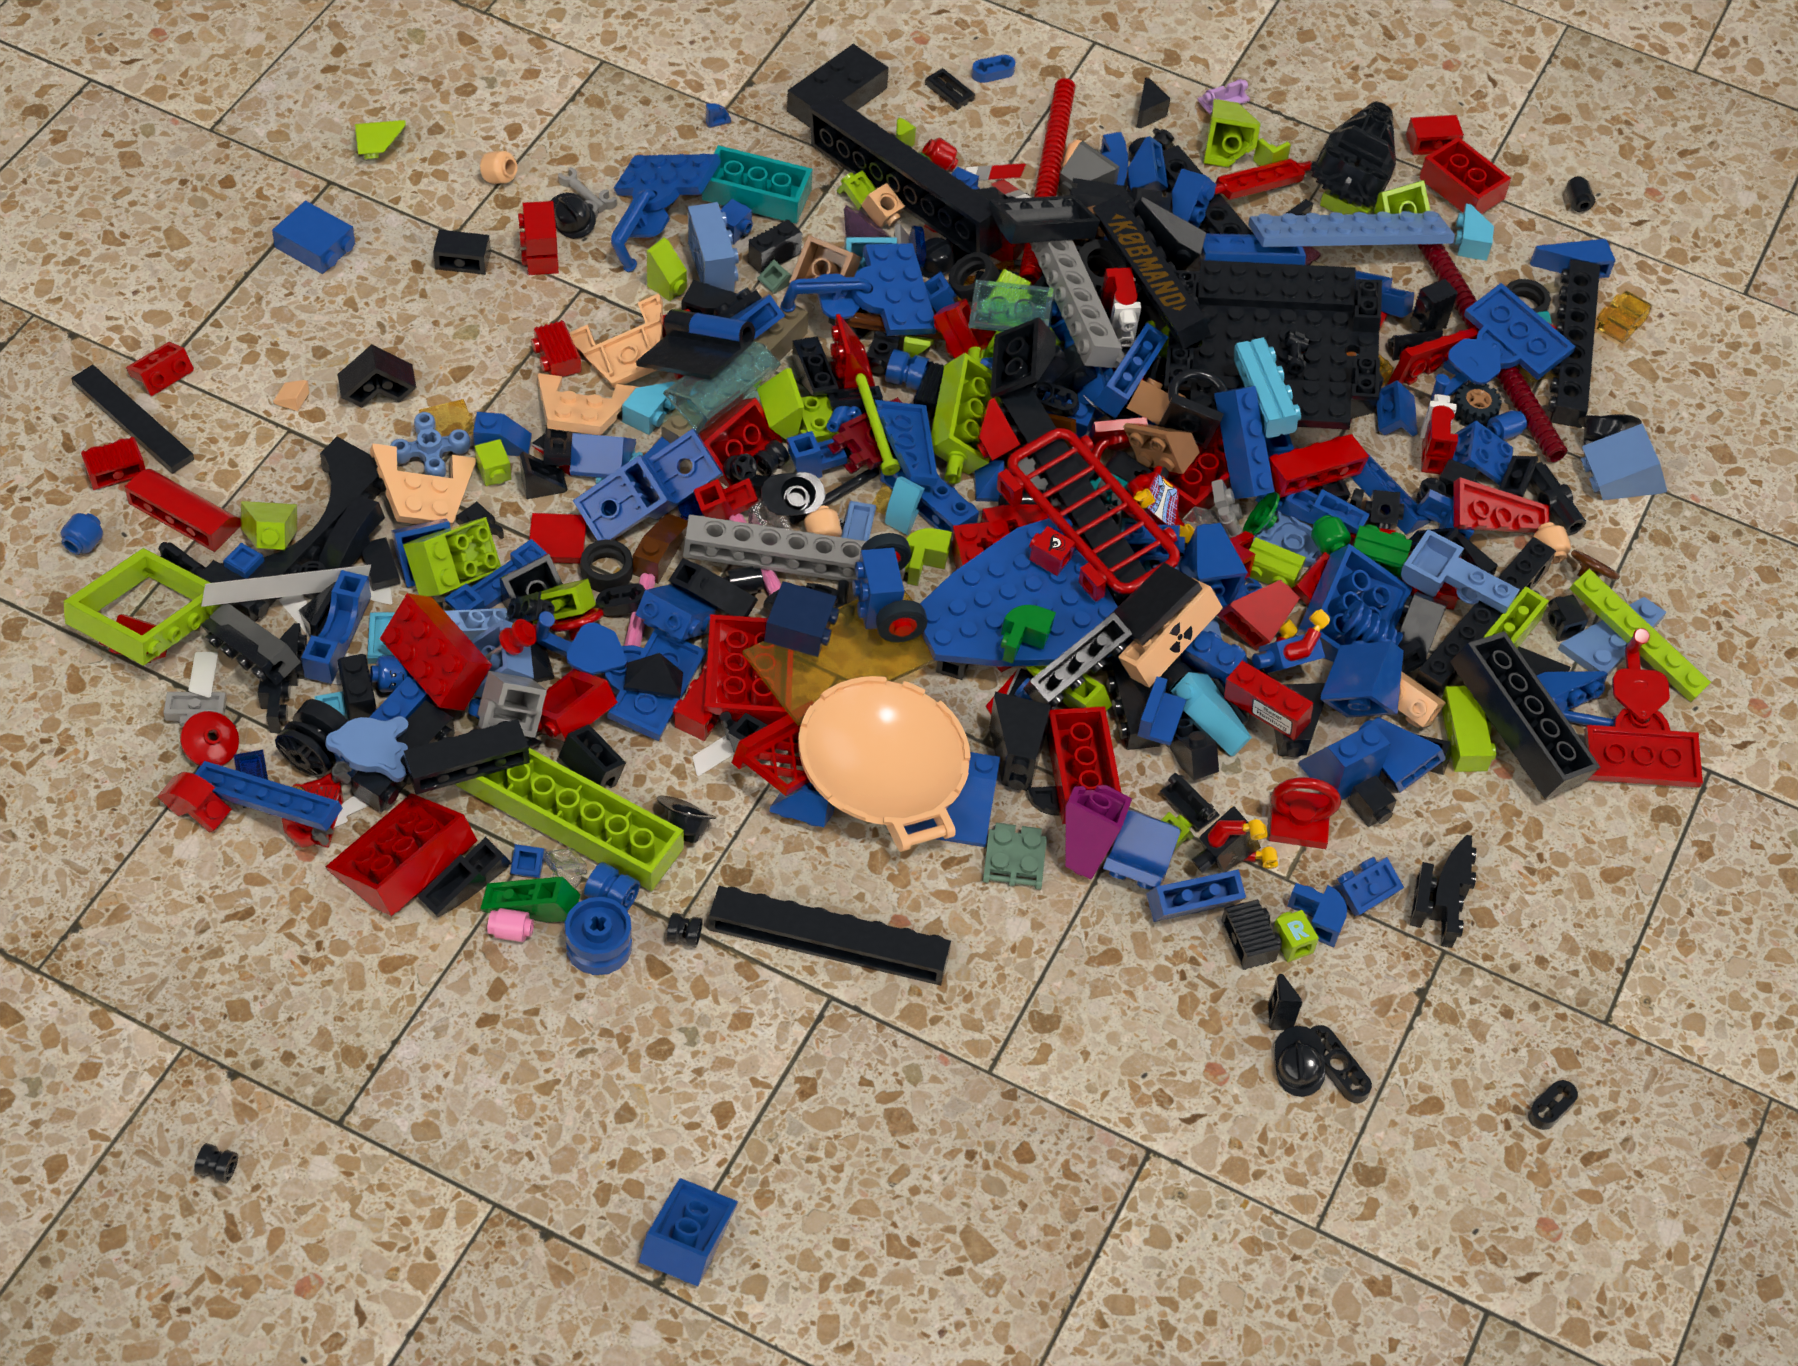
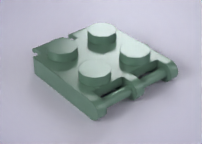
(1015, 855)

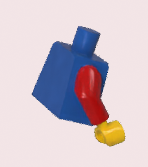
(1290, 650)

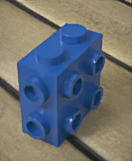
(675, 612)

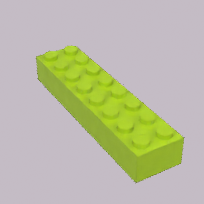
(583, 817)

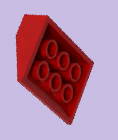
(730, 678)
(403, 853)

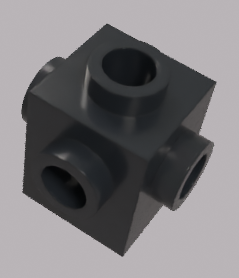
(1391, 501)

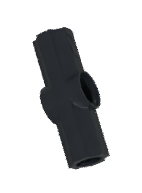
(1558, 498)

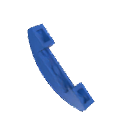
(487, 591)

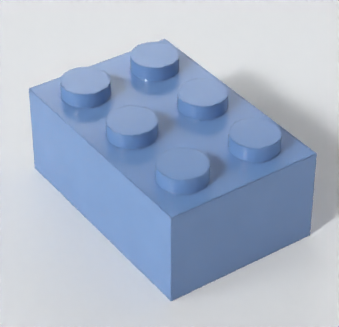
(712, 246)

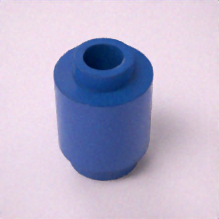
(1507, 424)

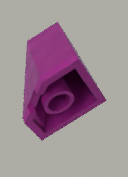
(1092, 826)

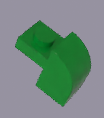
(1027, 625)

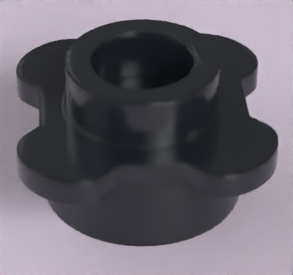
(1163, 137)

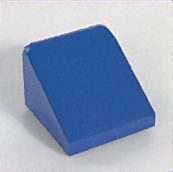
(528, 860)

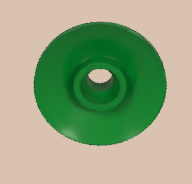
(1263, 514)

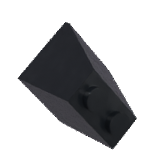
(1018, 737)

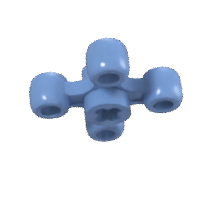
(431, 445)

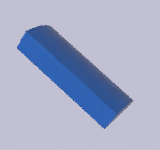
(1248, 249)

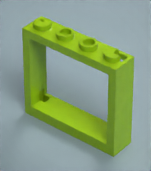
(83, 606)

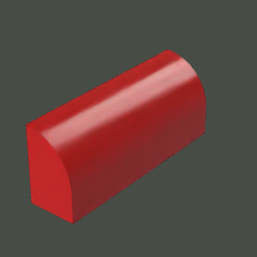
(181, 509)

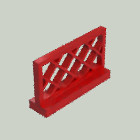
(763, 745)

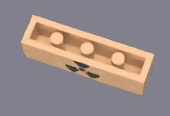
(1159, 652)

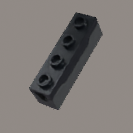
(250, 644)

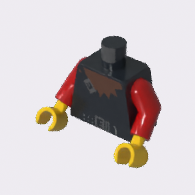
(1233, 841)

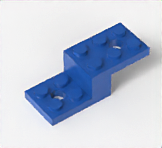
(647, 487)

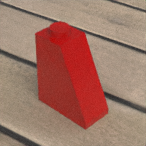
(1260, 613)

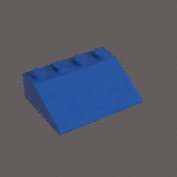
(1351, 578)

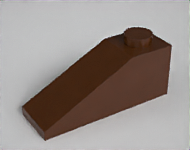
(659, 546)

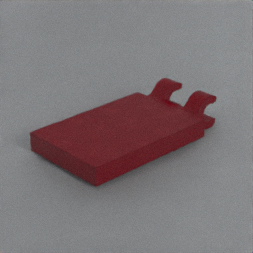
(860, 440)

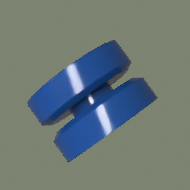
(598, 935)

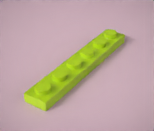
(1625, 621)

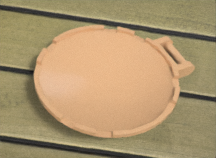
(886, 755)

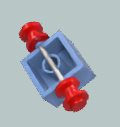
(507, 648)

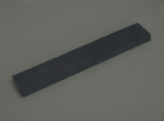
(132, 418)

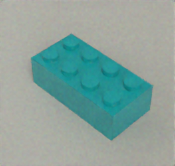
(760, 183)

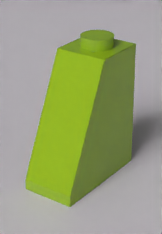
(269, 523)

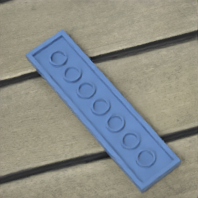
(1353, 229)

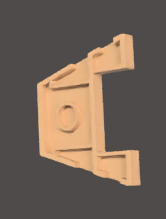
(618, 356)
(579, 412)
(422, 497)

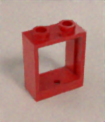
(573, 703)

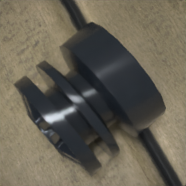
(305, 737)

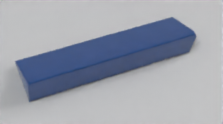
(1376, 478)

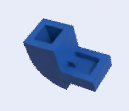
(813, 456)
(1440, 509)
(1327, 910)

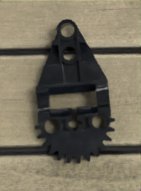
(1364, 140)

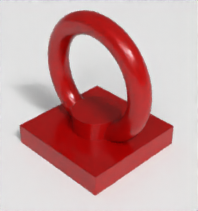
(1111, 435)
(1302, 816)

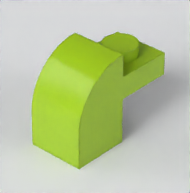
(927, 548)

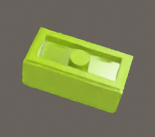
(1342, 206)

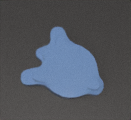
(1293, 536)
(371, 745)

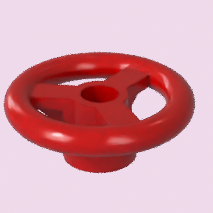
(575, 622)

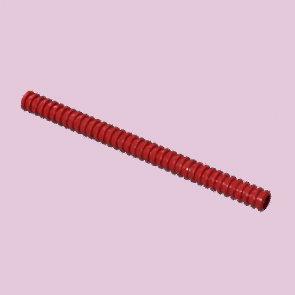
(1050, 162)

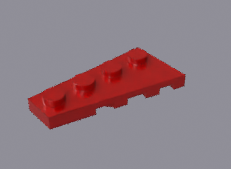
(1427, 356)
(1495, 510)

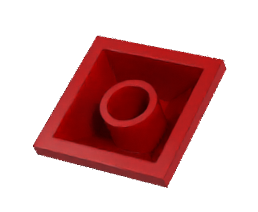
(995, 432)

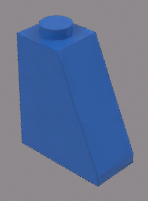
(1408, 754)

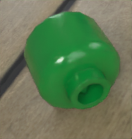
(1330, 534)

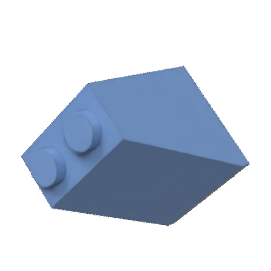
(1624, 465)

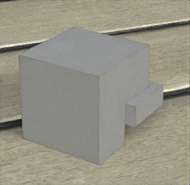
(511, 698)

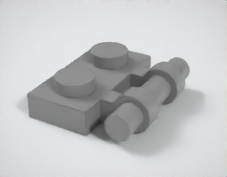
(1228, 511)

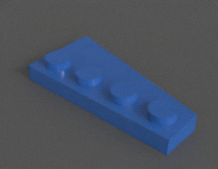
(910, 438)

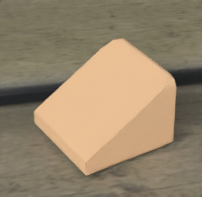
(292, 394)

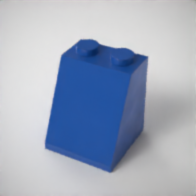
(1214, 562)
(1365, 679)
(1349, 760)

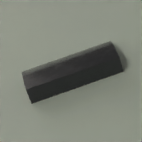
(1044, 219)

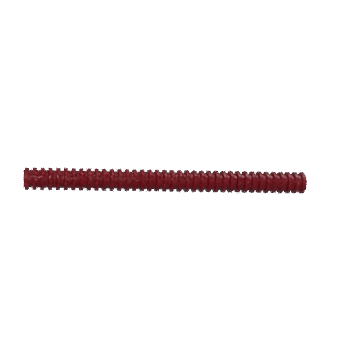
(1510, 378)

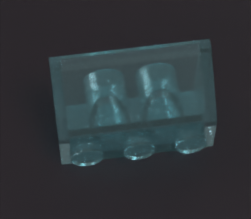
(1007, 305)

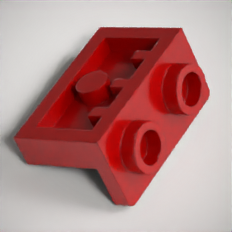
(161, 367)

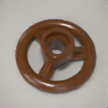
(1588, 562)

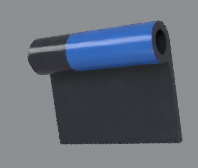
(698, 344)

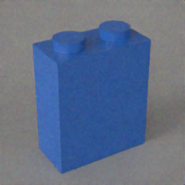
(313, 237)

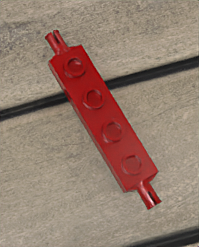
(1261, 178)

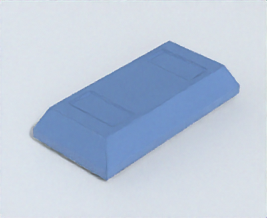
(859, 521)

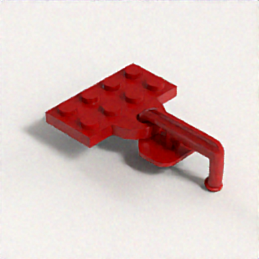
(1641, 750)

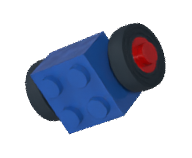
(882, 589)

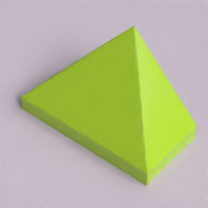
(916, 345)

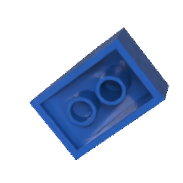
(687, 1232)

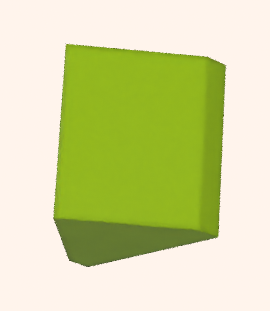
(905, 132)

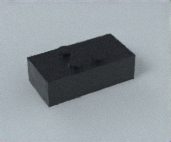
(848, 76)

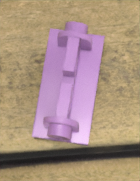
(1234, 92)

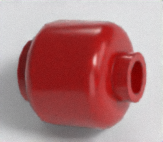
(941, 153)

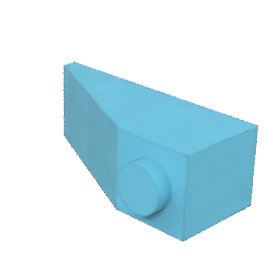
(1212, 711)

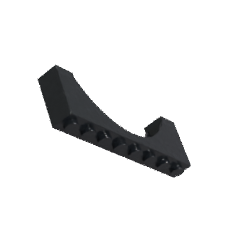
(351, 474)

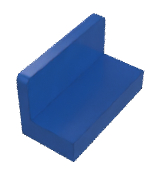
(1396, 409)
(1161, 714)

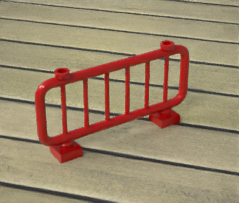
(1095, 573)

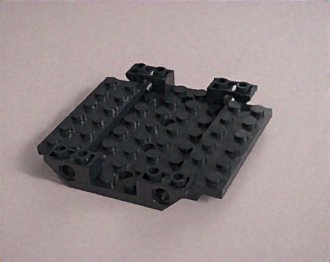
(1266, 302)

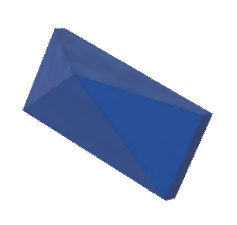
(986, 480)

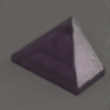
(860, 225)

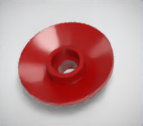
(200, 748)

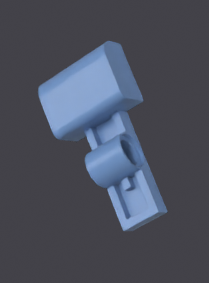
(1439, 561)

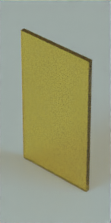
(850, 654)

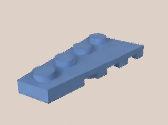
(1600, 646)

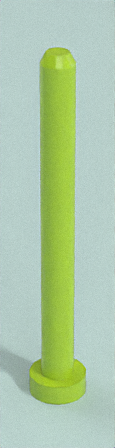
(889, 466)

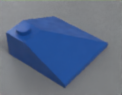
(974, 804)

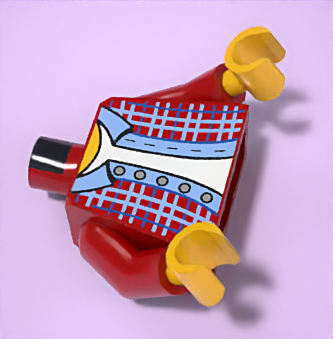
(1158, 500)

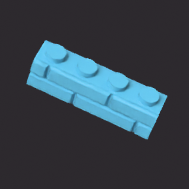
(1258, 368)

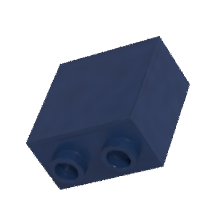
(801, 619)

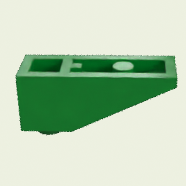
(543, 898)

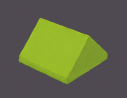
(1404, 198)
(782, 403)

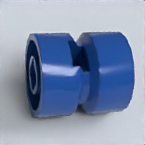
(906, 369)
(607, 883)

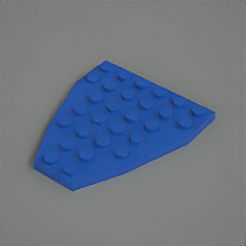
(971, 604)

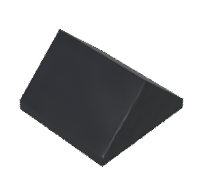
(529, 579)

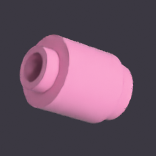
(510, 925)

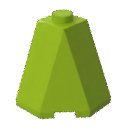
(1230, 133)

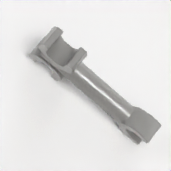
(597, 204)

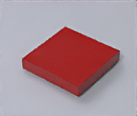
(559, 535)

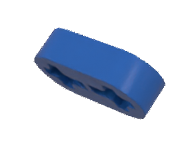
(993, 68)

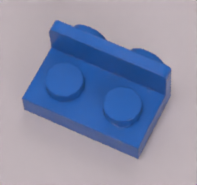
(1369, 885)

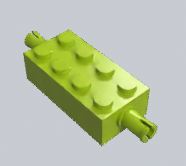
(960, 413)

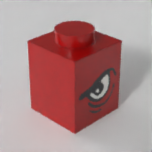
(1051, 550)

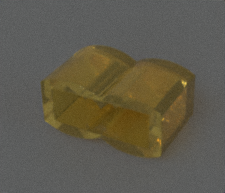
(1623, 316)

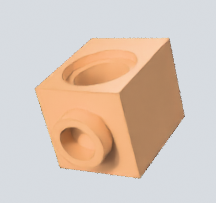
(886, 197)

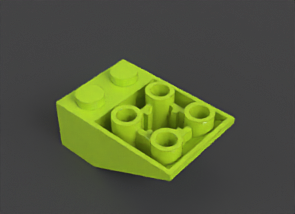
(452, 557)

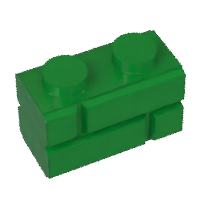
(1383, 548)

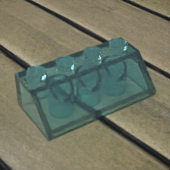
(706, 400)

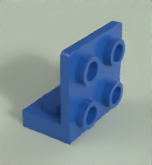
(1483, 450)

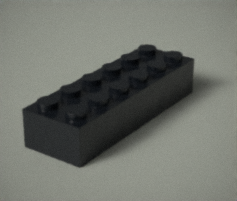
(1524, 714)

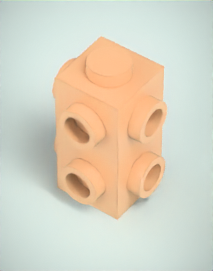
(1418, 702)

